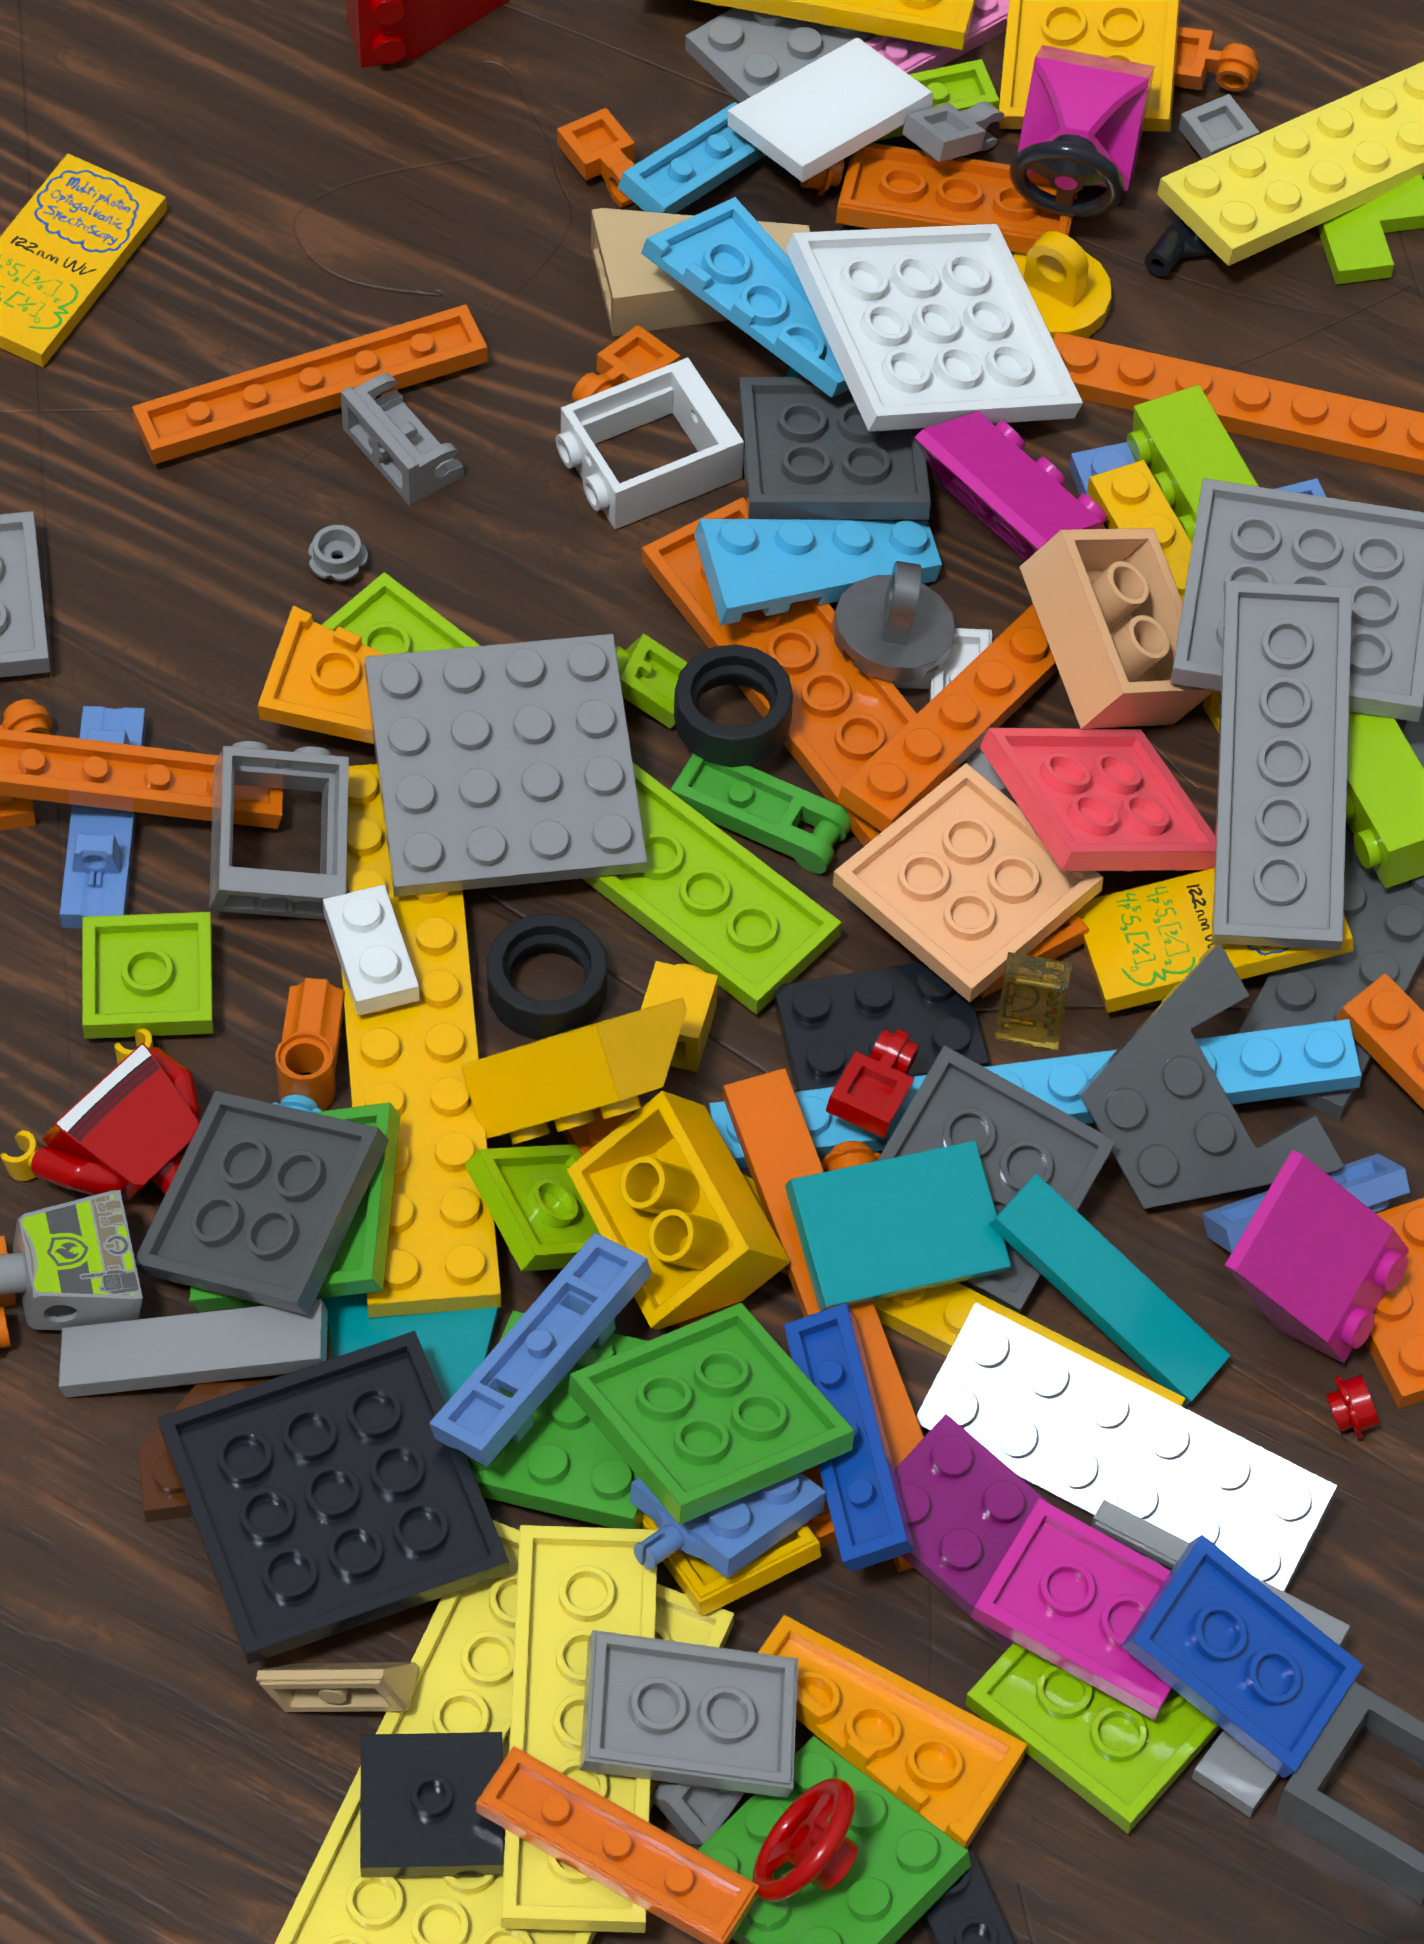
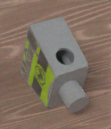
(74, 1264)

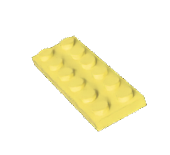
(1304, 169)
(565, 1590)

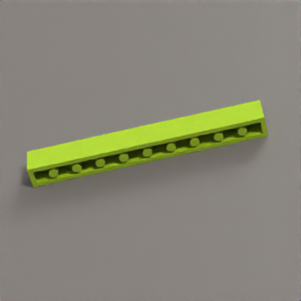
(1385, 780)

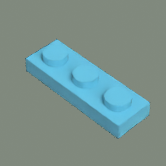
(689, 166)

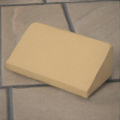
(341, 1686)

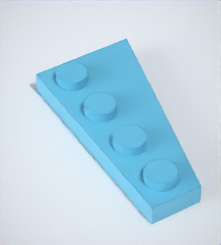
(750, 282)

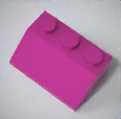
(1003, 485)

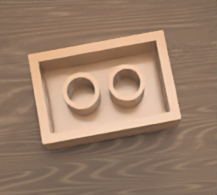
(1111, 625)

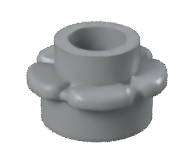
(333, 542)

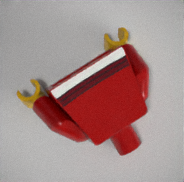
(120, 1130)

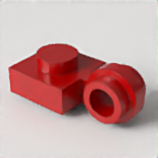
(877, 1085)

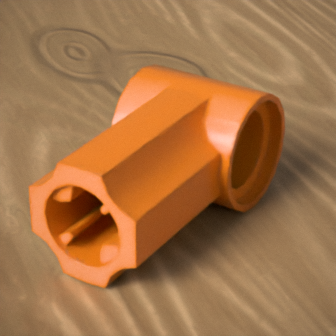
(310, 1041)

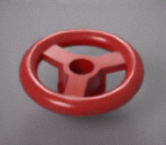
(809, 1842)

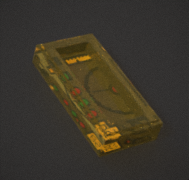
(1033, 1001)

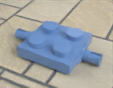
(733, 1533)

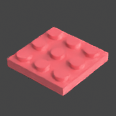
(1100, 799)

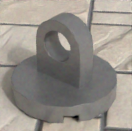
(894, 625)

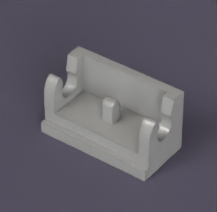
(397, 440)

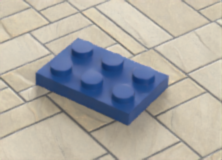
(1242, 1656)

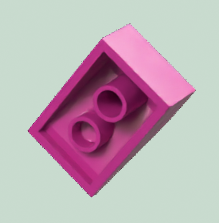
(1317, 1259)

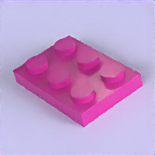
(1075, 1602)

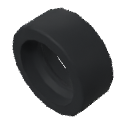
(740, 667)
(546, 935)

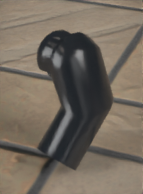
(1175, 243)

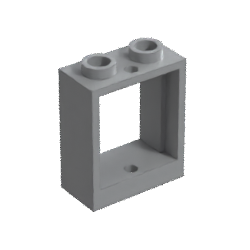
(276, 890)

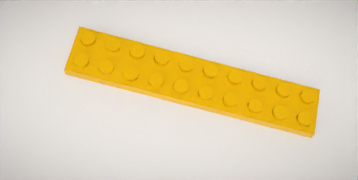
(412, 1057)

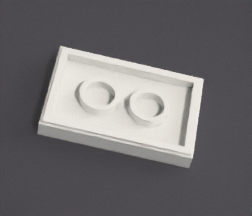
(829, 109)

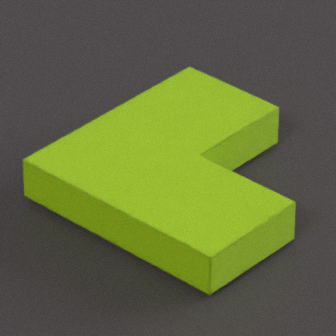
(1357, 240)

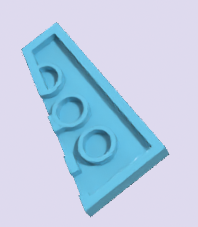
(796, 560)

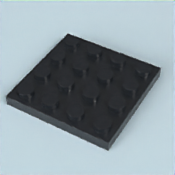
(331, 1497)

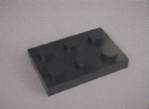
(846, 1013)

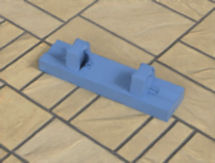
(101, 838)
(541, 1349)

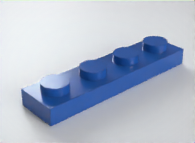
(861, 1482)

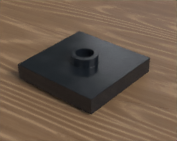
(422, 1804)

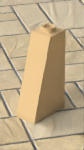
(637, 288)

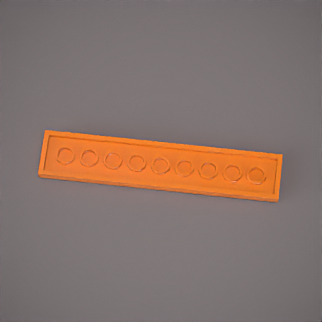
(836, 708)

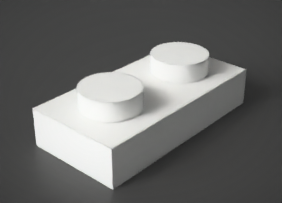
(371, 950)

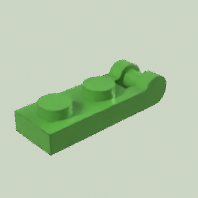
(764, 810)

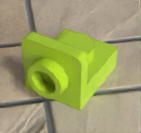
(650, 677)

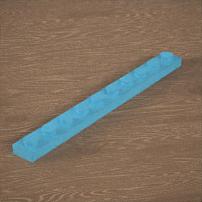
(1246, 1065)

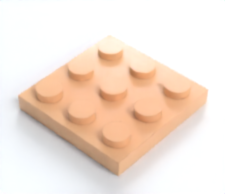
(964, 882)

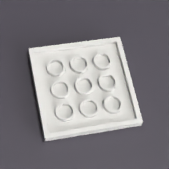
(932, 325)

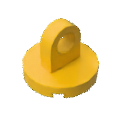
(1067, 290)

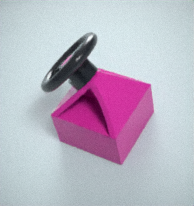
(1081, 129)

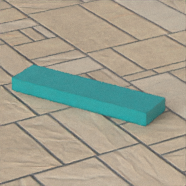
(1109, 1289)

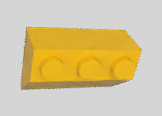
(575, 1073)
(682, 1203)

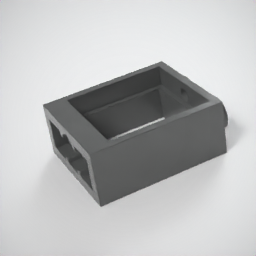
(1335, 1825)

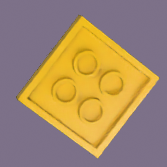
(1107, 28)

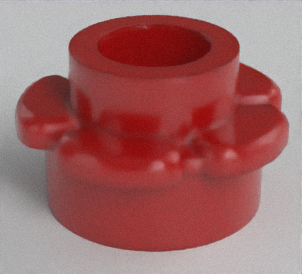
(1352, 1406)

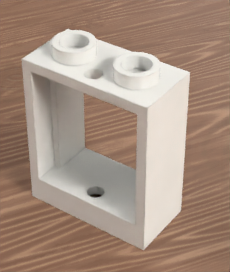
(635, 403)

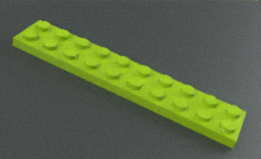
(699, 884)

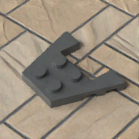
(1170, 1112)

